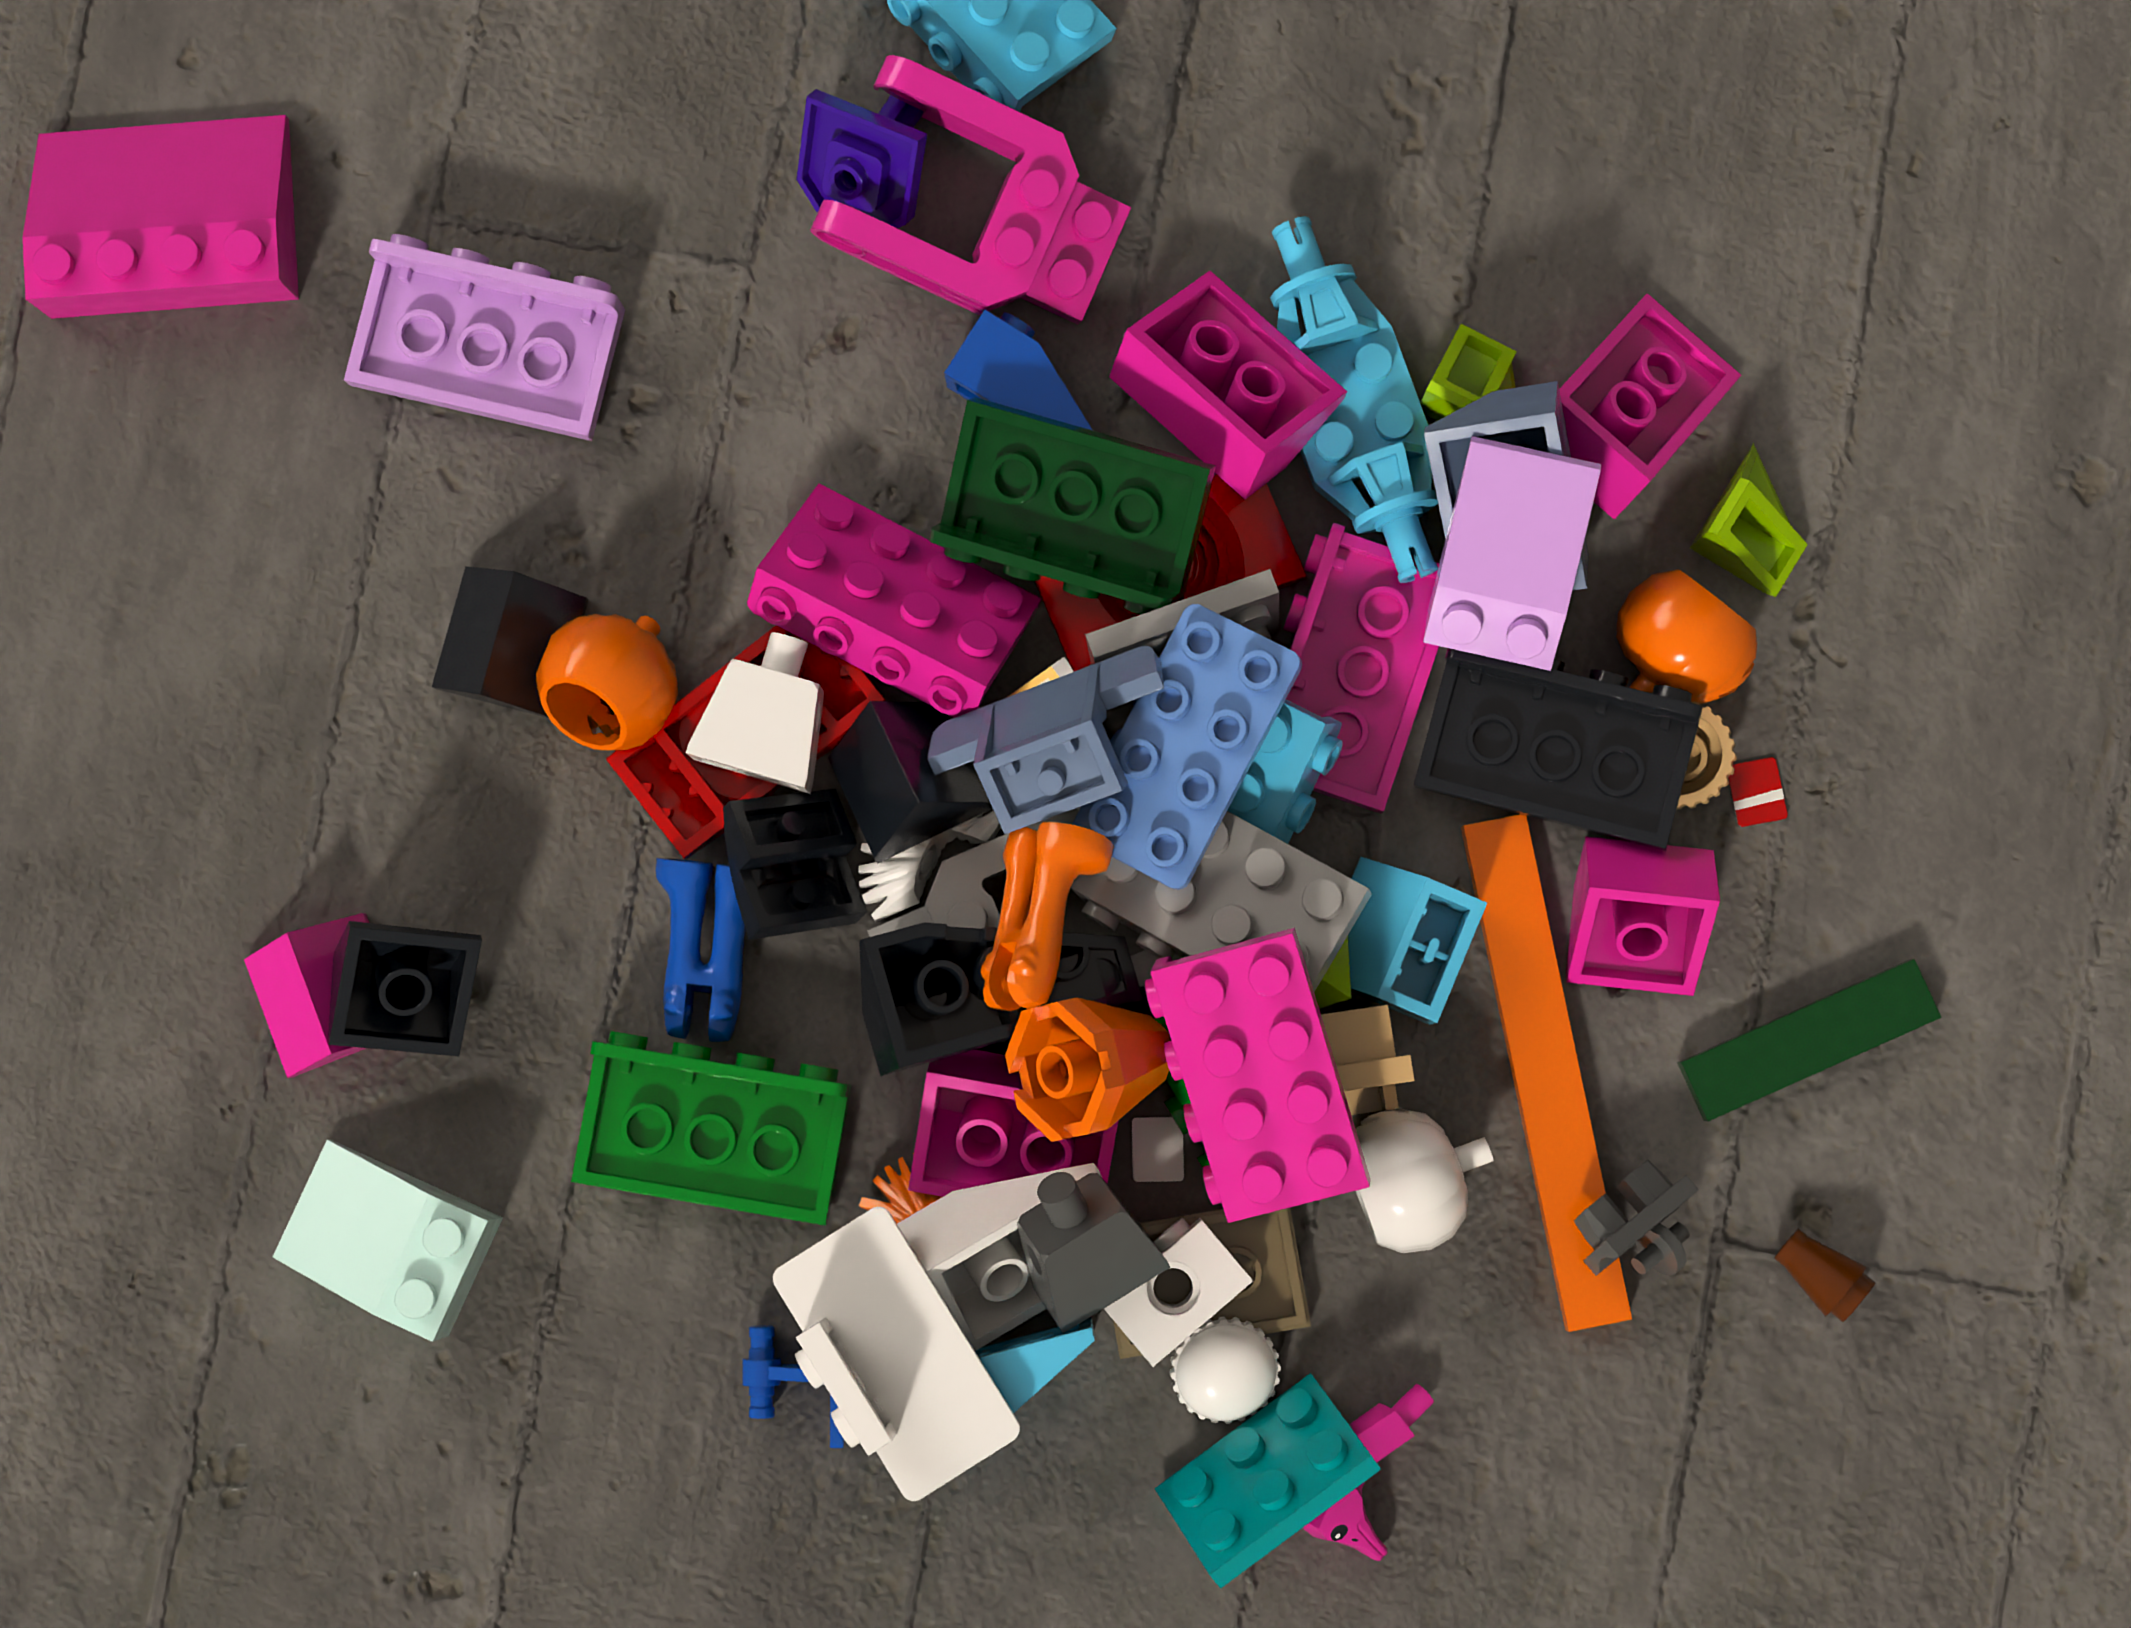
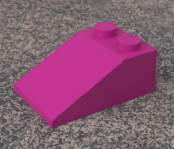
(1640, 400)

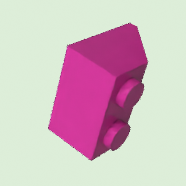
(1641, 916)

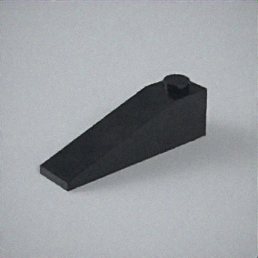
(928, 986)

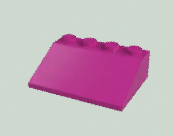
(161, 218)

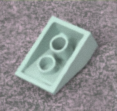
(387, 1241)

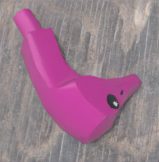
(1381, 1432)

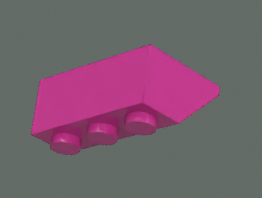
(1225, 383)
(979, 1137)

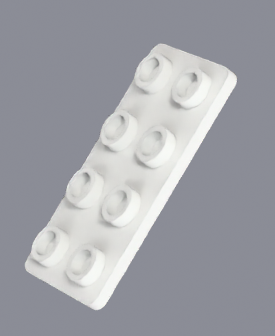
(892, 1356)

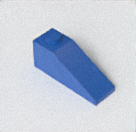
(1011, 369)

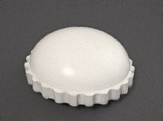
(1225, 1370)

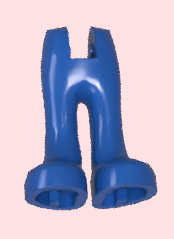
(685, 972)

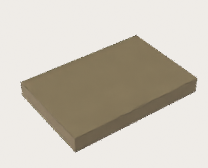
(1268, 1254)

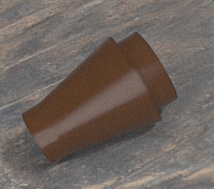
(1825, 1275)

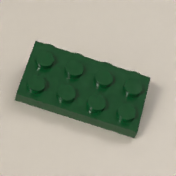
(1073, 507)

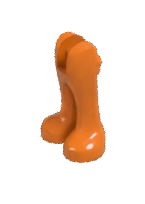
(1032, 914)

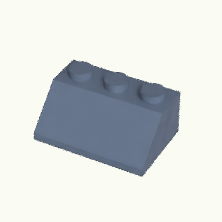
(1515, 416)

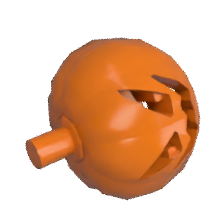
(1685, 638)
(602, 666)

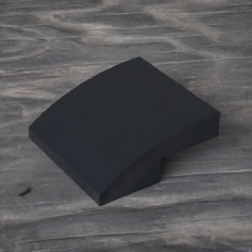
(792, 863)

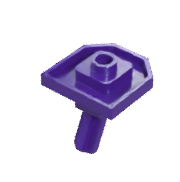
(862, 156)

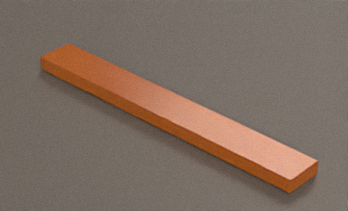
(1543, 1064)

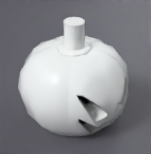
(1416, 1179)

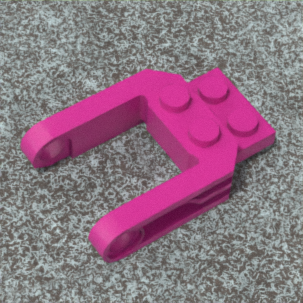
(1044, 231)

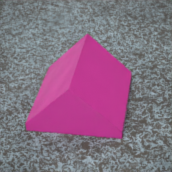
(295, 993)

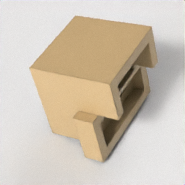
(1367, 1058)

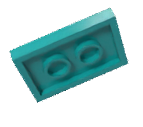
(1266, 1480)

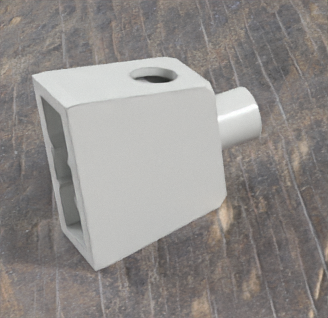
(764, 718)

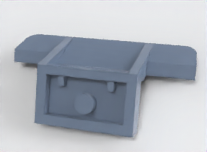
(1048, 744)

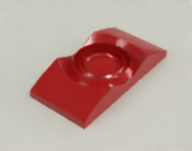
(1233, 543)
(690, 795)

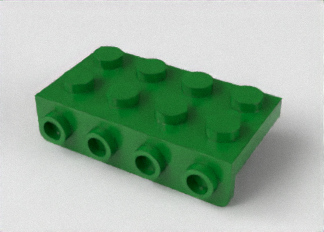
(712, 1129)

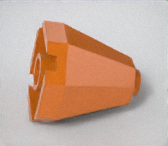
(1084, 1065)

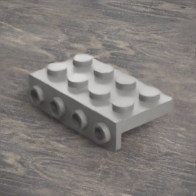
(1239, 892)

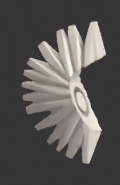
(902, 878)

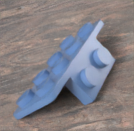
(1191, 744)

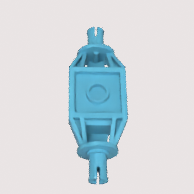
(1379, 423)

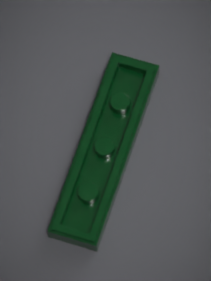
(1809, 1040)

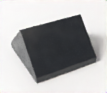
(501, 636)
(892, 783)
(402, 988)

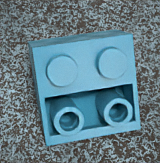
(1409, 940)

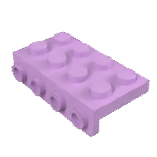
(485, 337)

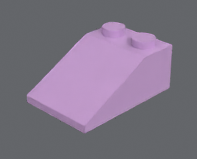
(1511, 553)

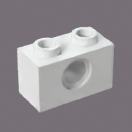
(1215, 1281)

